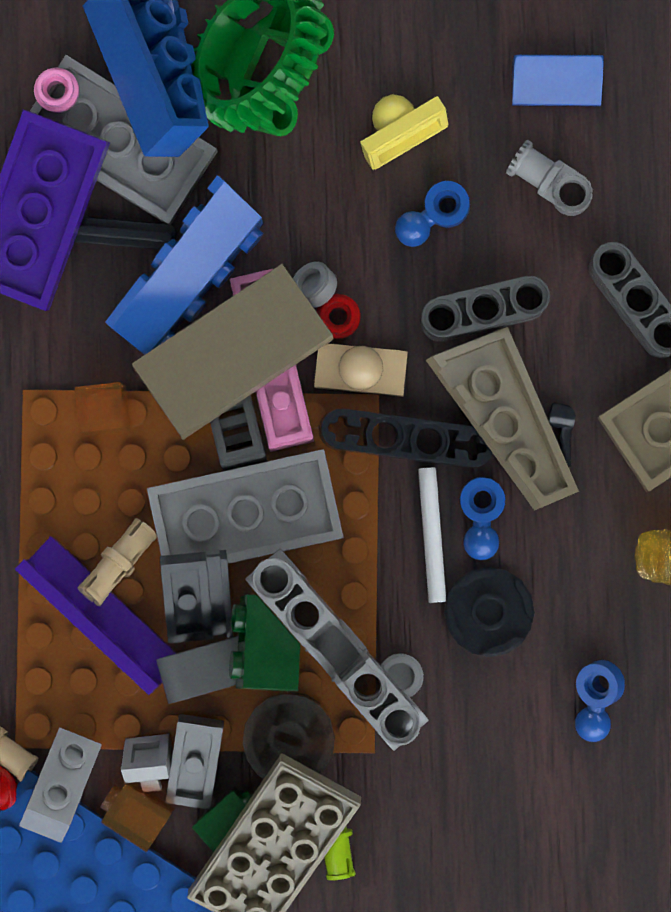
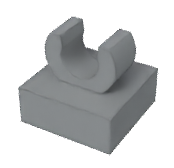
(147, 761)

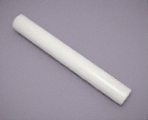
(432, 535)

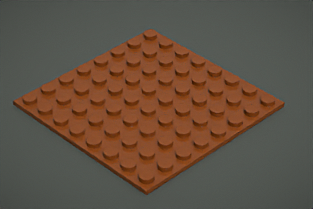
(89, 495)

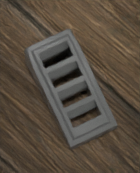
(243, 457)

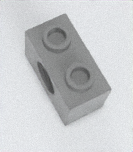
(60, 785)

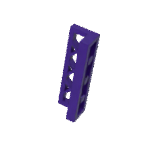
(109, 626)

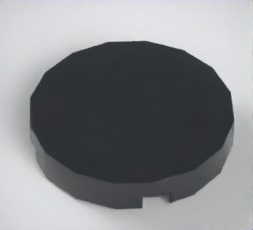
(489, 611)

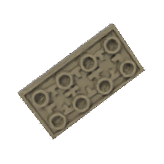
(232, 351)
(275, 841)

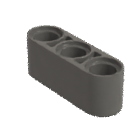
(616, 289)
(504, 298)
(197, 670)

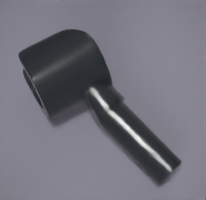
(563, 417)

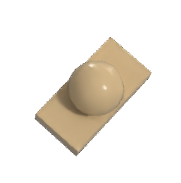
(361, 369)

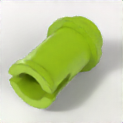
(339, 858)

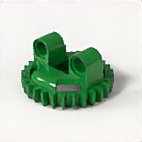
(233, 51)

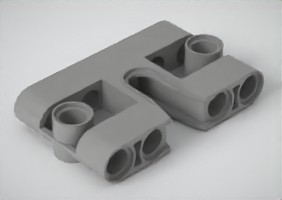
(337, 650)

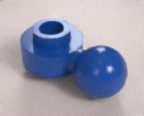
(414, 227)
(482, 540)
(593, 721)

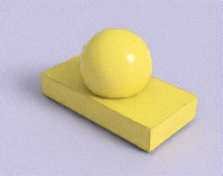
(401, 128)

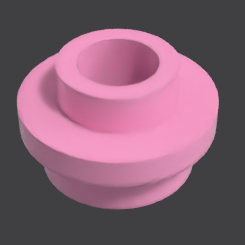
(50, 78)

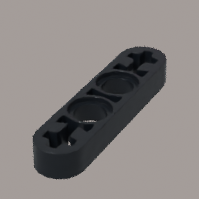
(406, 435)

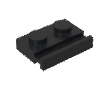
(196, 596)

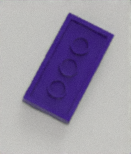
(43, 204)

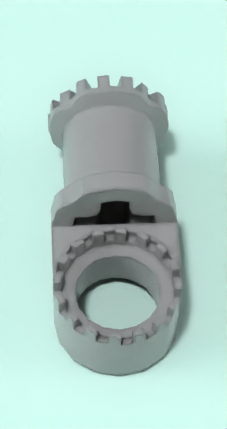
(549, 177)

